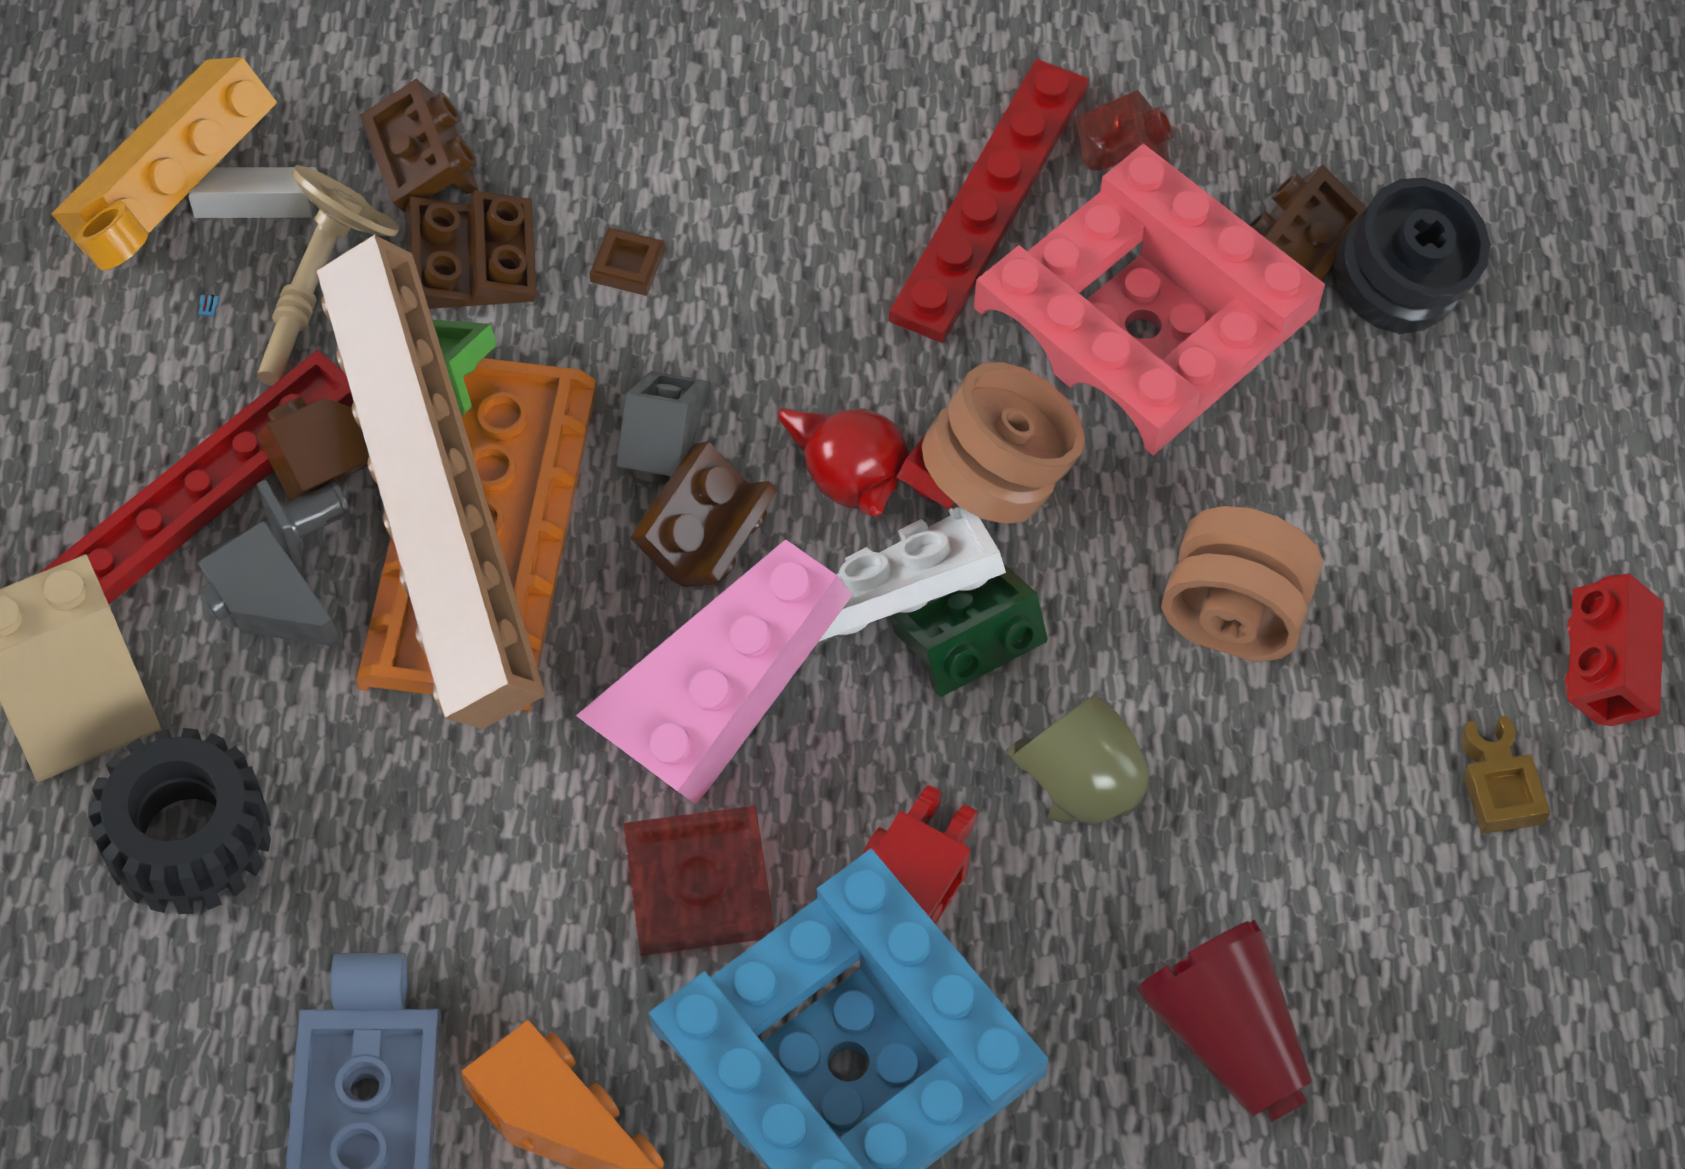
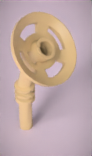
(337, 215)

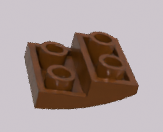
(473, 249)

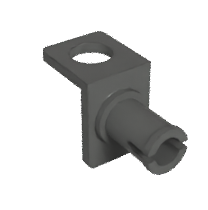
(299, 516)

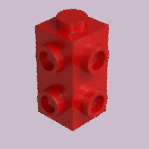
(1615, 650)

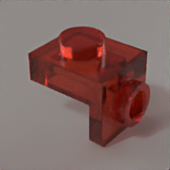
(1119, 128)

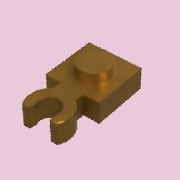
(1500, 786)

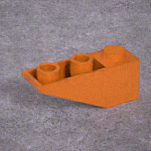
(547, 1110)

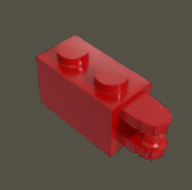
(923, 858)

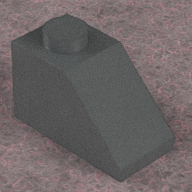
(660, 424)
(264, 590)

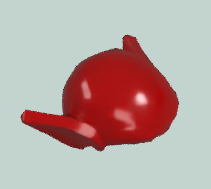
(850, 454)

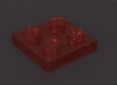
(698, 880)

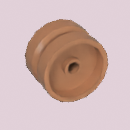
(1002, 443)
(1242, 583)

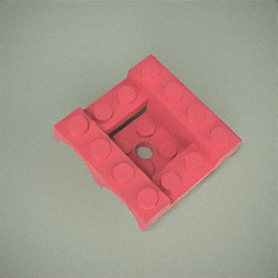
(1200, 277)

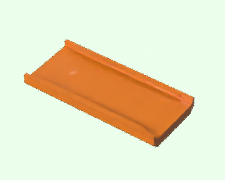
(529, 450)

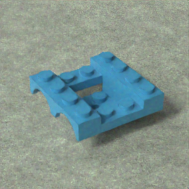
(917, 1011)

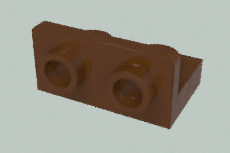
(418, 144)
(1310, 219)
(702, 518)

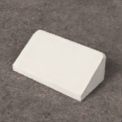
(250, 194)

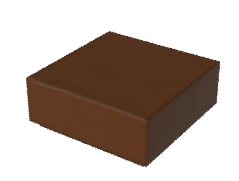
(627, 261)

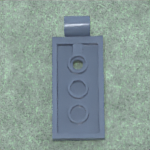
(359, 1040)

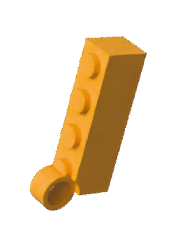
(163, 160)

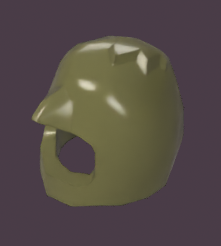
(1086, 764)

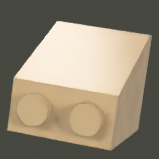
(67, 671)

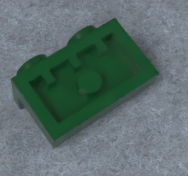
(973, 630)

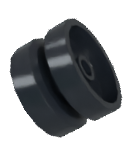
(1411, 255)

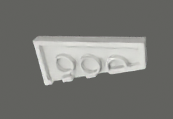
(916, 570)

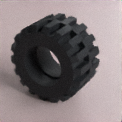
(191, 866)

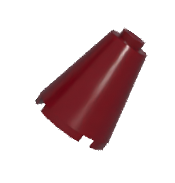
(1234, 1019)

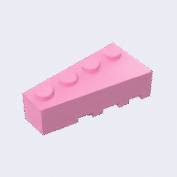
(721, 671)

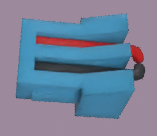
(208, 305)

